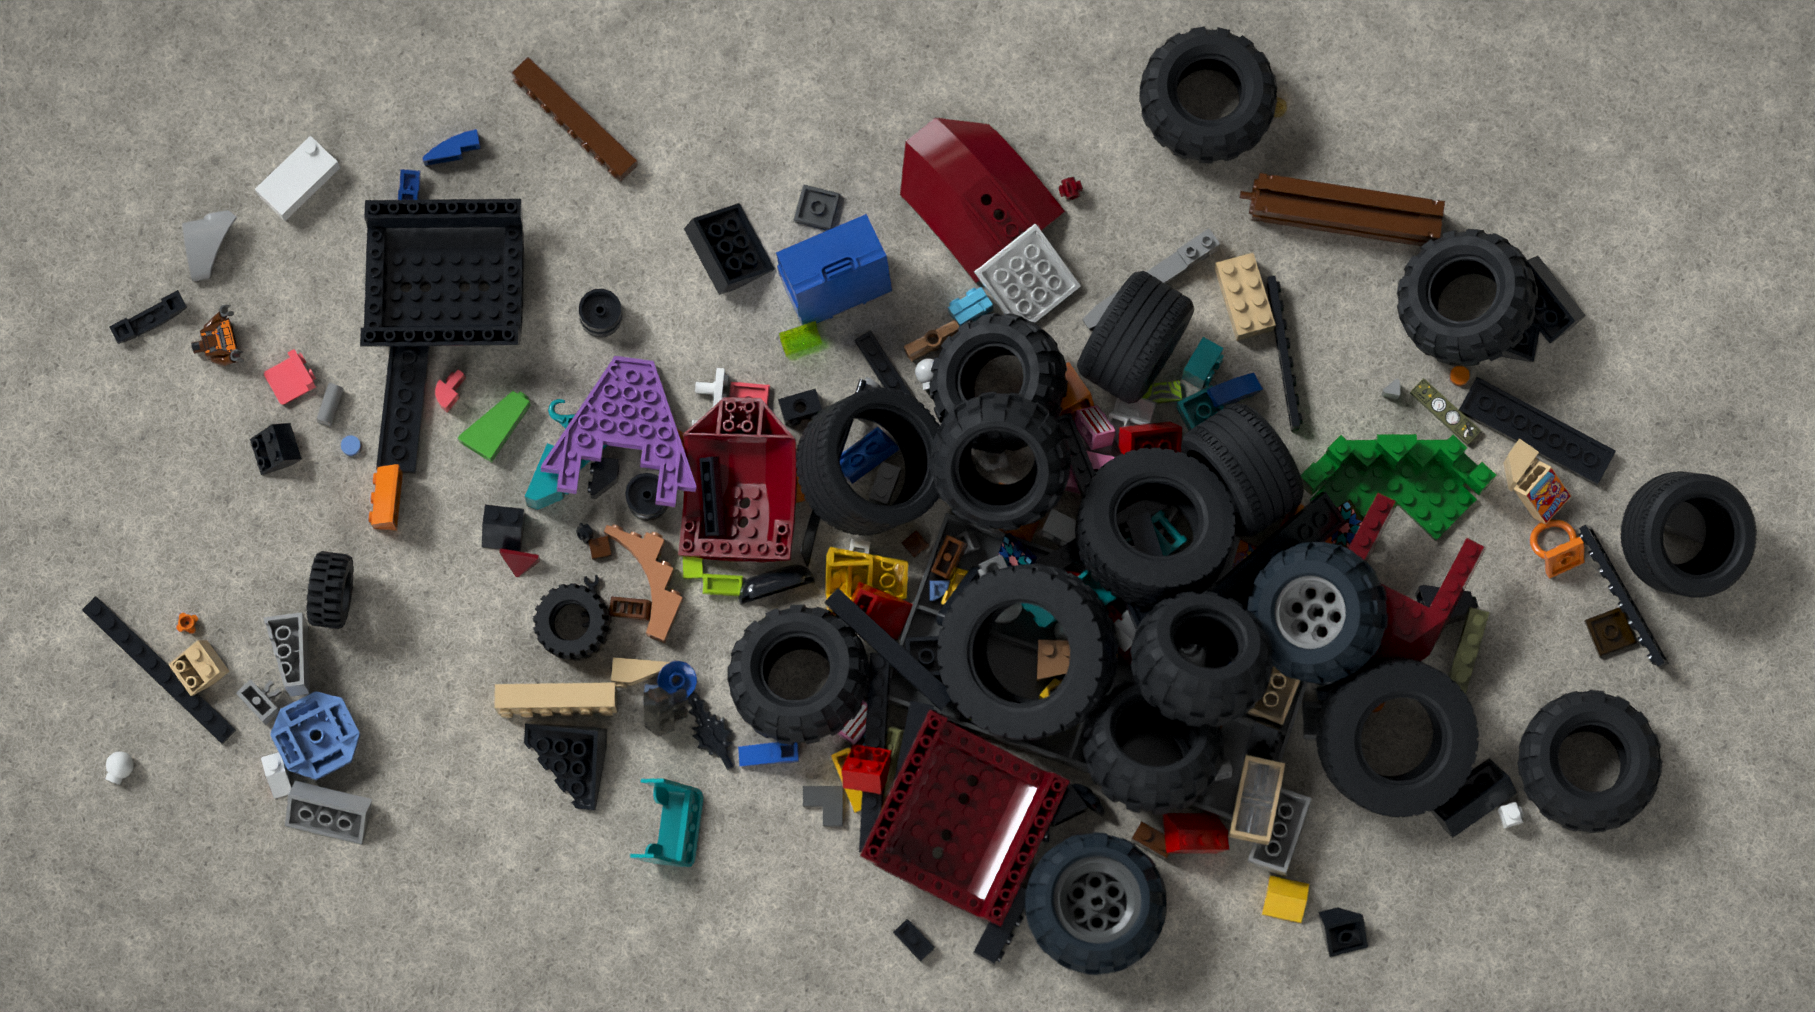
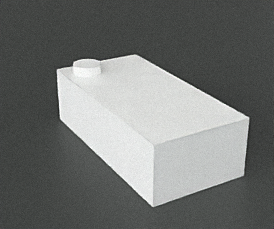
(297, 178)

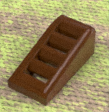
(646, 613)

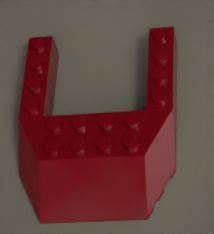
(1412, 626)

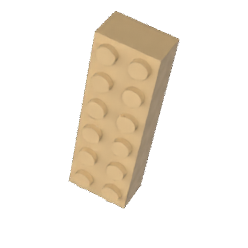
(556, 699)

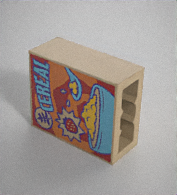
(1542, 492)

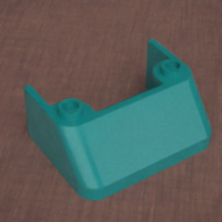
(678, 824)

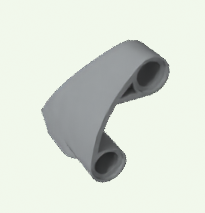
(204, 241)

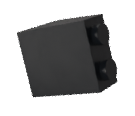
(1426, 594)

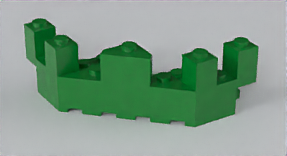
(1417, 474)

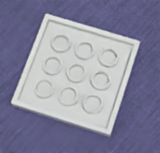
(1027, 276)

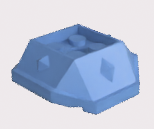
(309, 715)

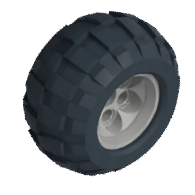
(1358, 600)

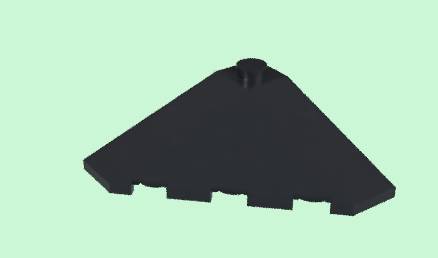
(573, 756)

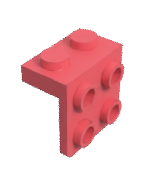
(290, 378)

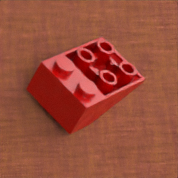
(882, 608)

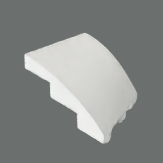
(1131, 414)

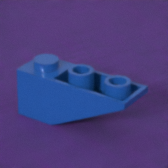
(768, 754)

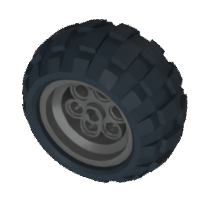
(1075, 941)

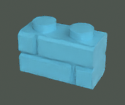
(970, 307)

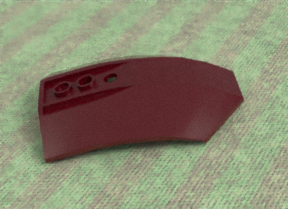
(949, 171)
(754, 464)

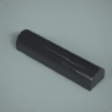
(712, 496)

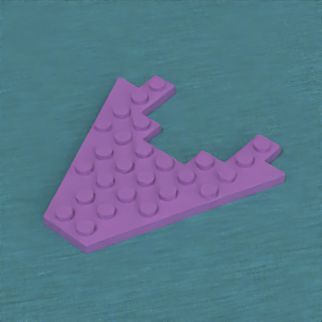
(628, 412)

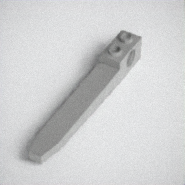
(1169, 269)

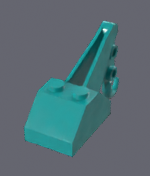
(543, 485)

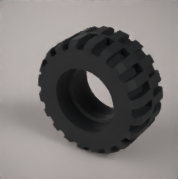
(330, 590)
(547, 614)

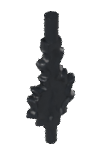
(710, 732)

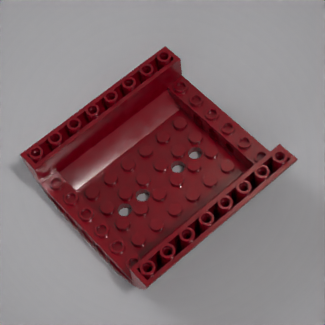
(990, 834)

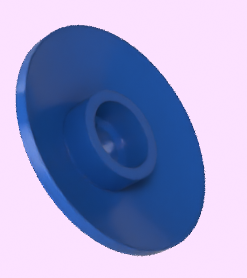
(686, 674)

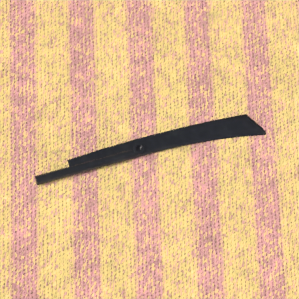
(812, 527)

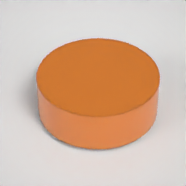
(1459, 375)

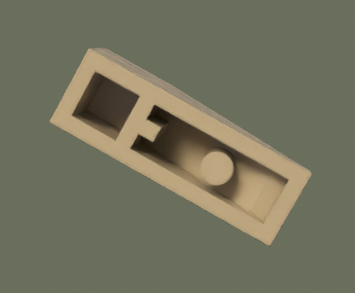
(634, 671)

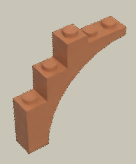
(659, 574)

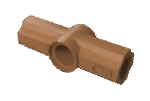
(921, 345)

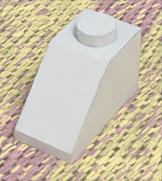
(276, 775)

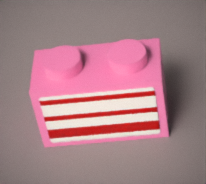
(1094, 427)
(855, 728)

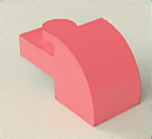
(446, 392)

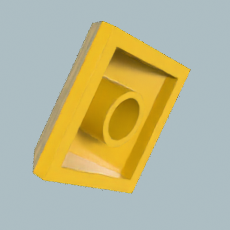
(1285, 899)

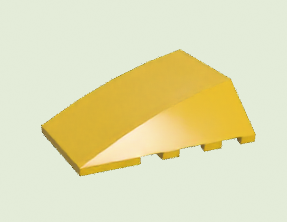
(849, 567)

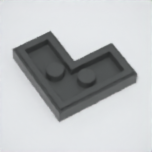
(830, 799)

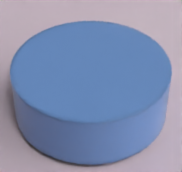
(350, 445)

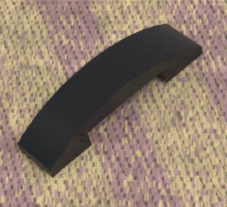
(148, 319)

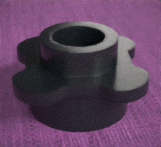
(584, 532)

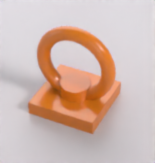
(1564, 555)

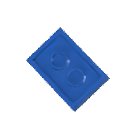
(866, 454)

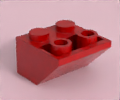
(866, 769)

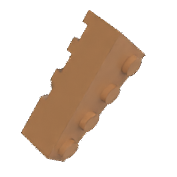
(1053, 659)

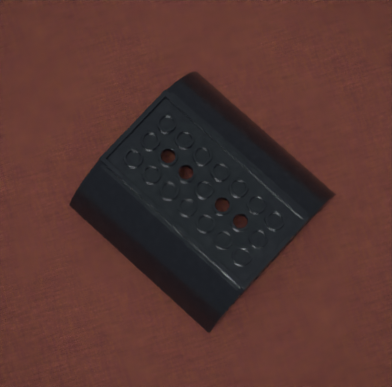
(443, 247)

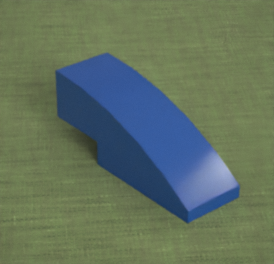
(452, 148)
(1234, 390)

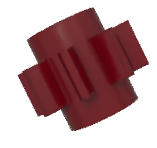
(1070, 188)

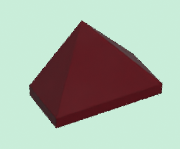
(519, 561)

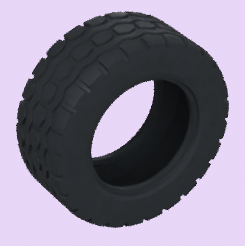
(966, 663)

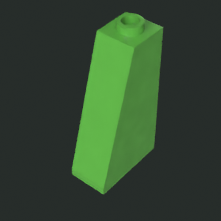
(495, 427)

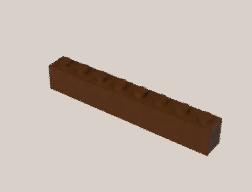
(574, 119)

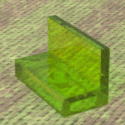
(800, 338)

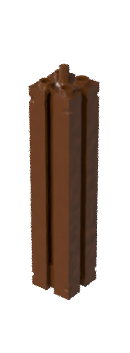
(1345, 210)

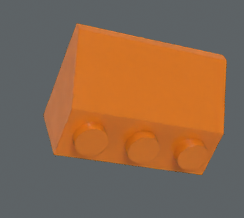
(386, 497)

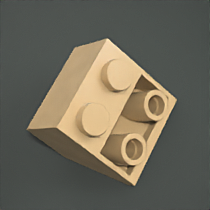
(1518, 462)
(198, 667)

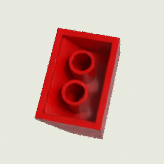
(1154, 435)
(1194, 834)

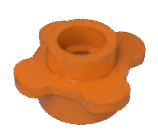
(183, 618)

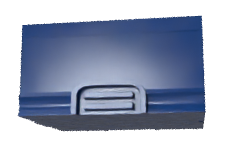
(834, 271)

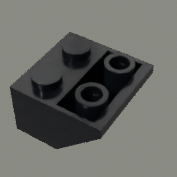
(275, 448)

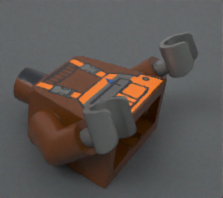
(219, 339)

